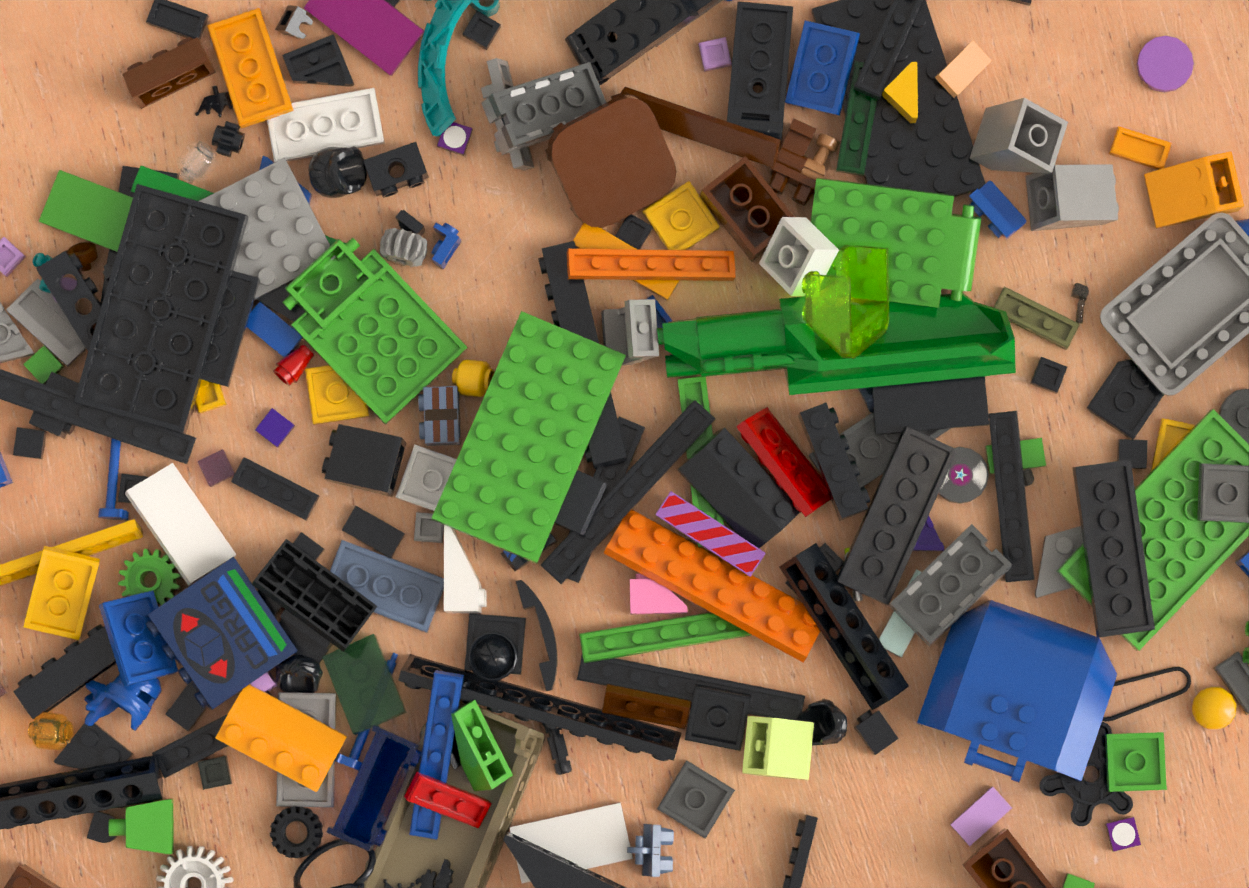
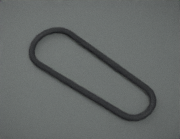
(1154, 701)

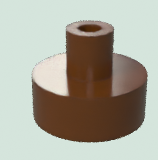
(86, 253)

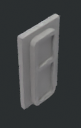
(47, 322)

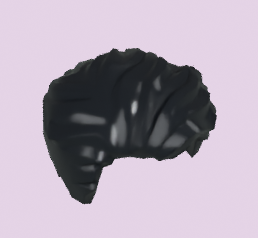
(298, 674)
(828, 721)

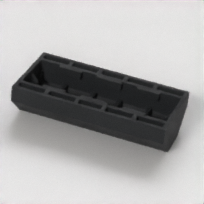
(314, 595)

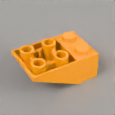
(1194, 190)

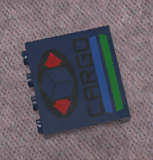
(220, 634)

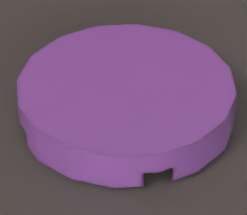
(1165, 64)

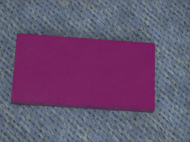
(371, 28)

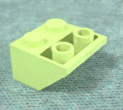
(778, 747)

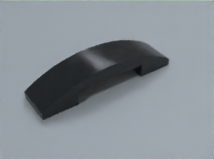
(547, 668)

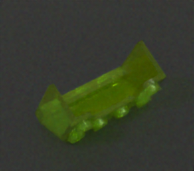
(852, 306)

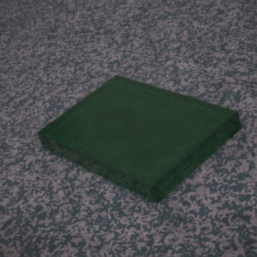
(364, 684)

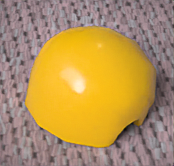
(1214, 708)

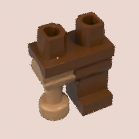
(795, 167)

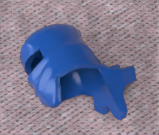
(134, 699)

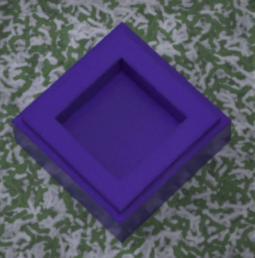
(275, 427)

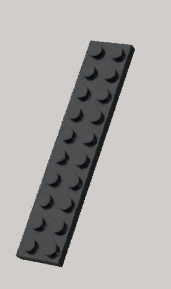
(549, 710)

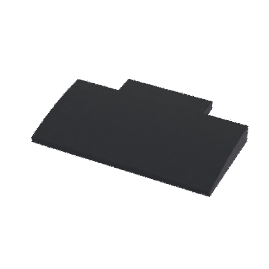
(168, 311)

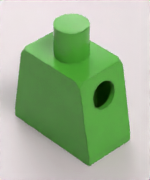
(147, 827)

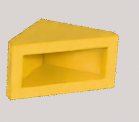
(903, 93)

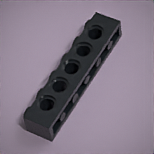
(53, 273)
(844, 626)
(80, 792)

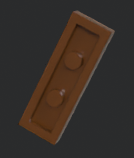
(646, 706)

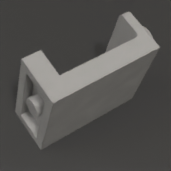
(632, 330)

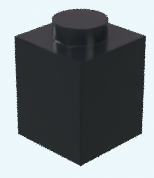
(875, 731)

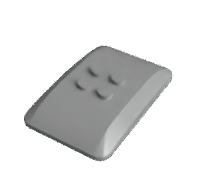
(1186, 306)

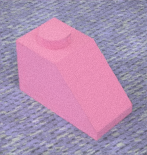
(653, 598)

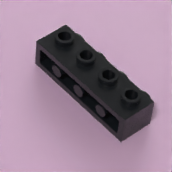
(834, 465)

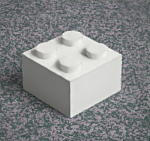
(795, 251)

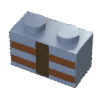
(441, 416)

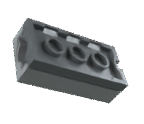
(534, 108)
(950, 585)

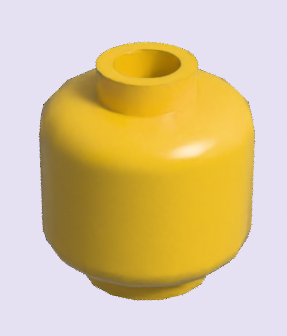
(472, 377)

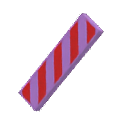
(710, 534)

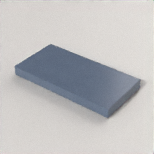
(395, 587)

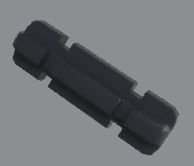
(558, 751)

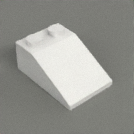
(461, 585)

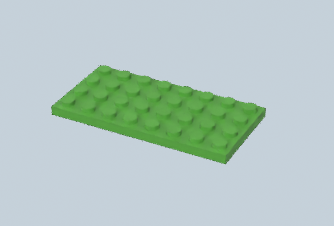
(528, 437)
(1176, 546)

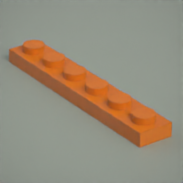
(651, 264)

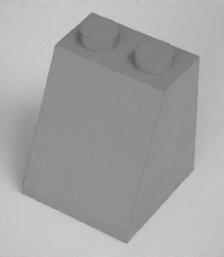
(1019, 138)
(1072, 197)

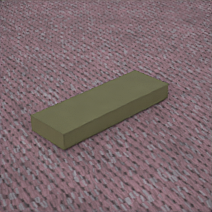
(1037, 318)

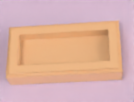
(963, 69)

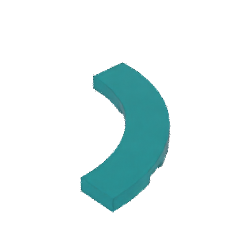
(433, 61)

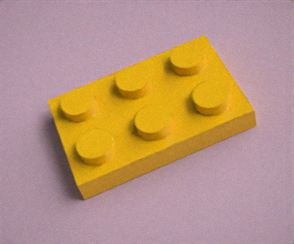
(61, 593)

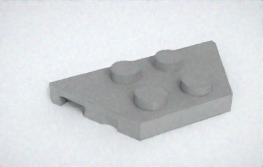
(1056, 551)

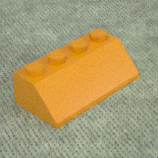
(281, 737)

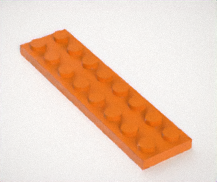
(714, 584)

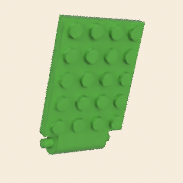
(923, 238)
(371, 327)

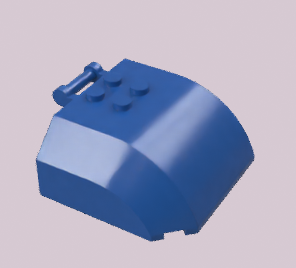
(1020, 690)

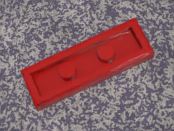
(447, 800)

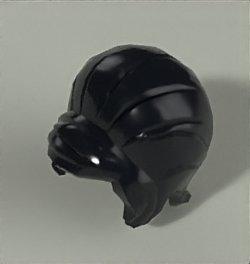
(337, 171)

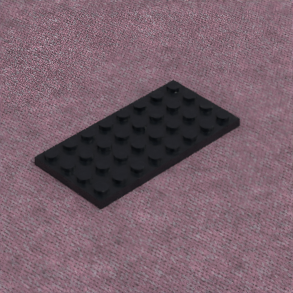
(903, 154)

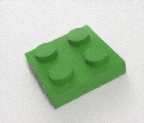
(1135, 762)

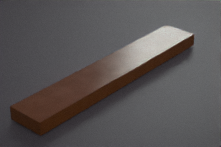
(710, 130)

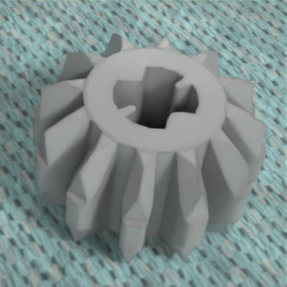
(403, 247)

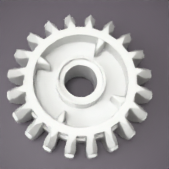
(194, 866)

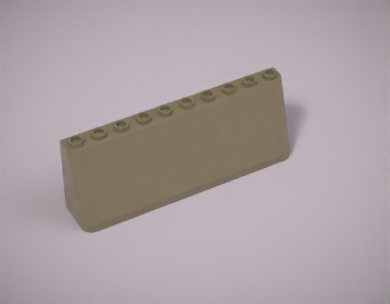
(469, 849)

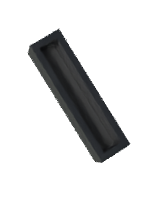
(67, 674)

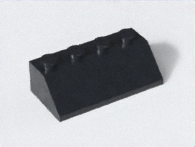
(738, 489)

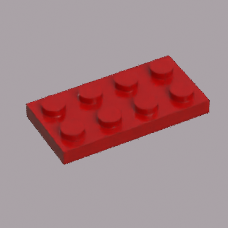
(785, 461)

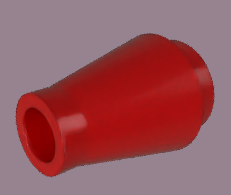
(293, 365)

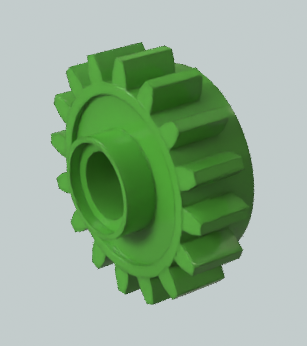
(141, 567)

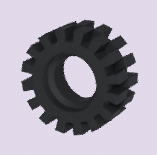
(278, 832)

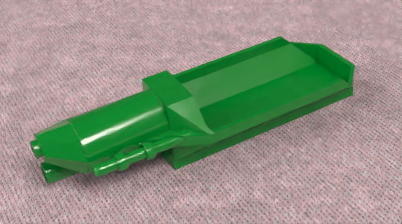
(918, 346)

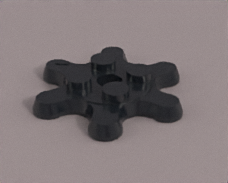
(1088, 794)

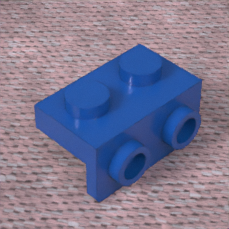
(997, 209)

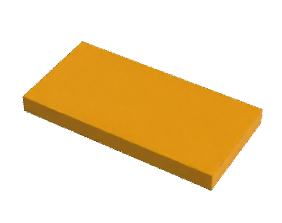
(250, 68)

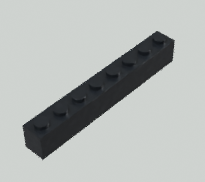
(575, 315)

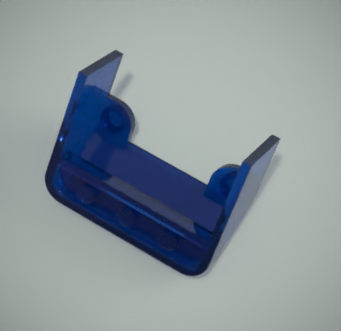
(375, 789)

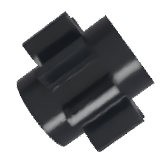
(228, 139)

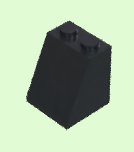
(364, 459)

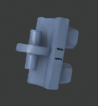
(648, 850)

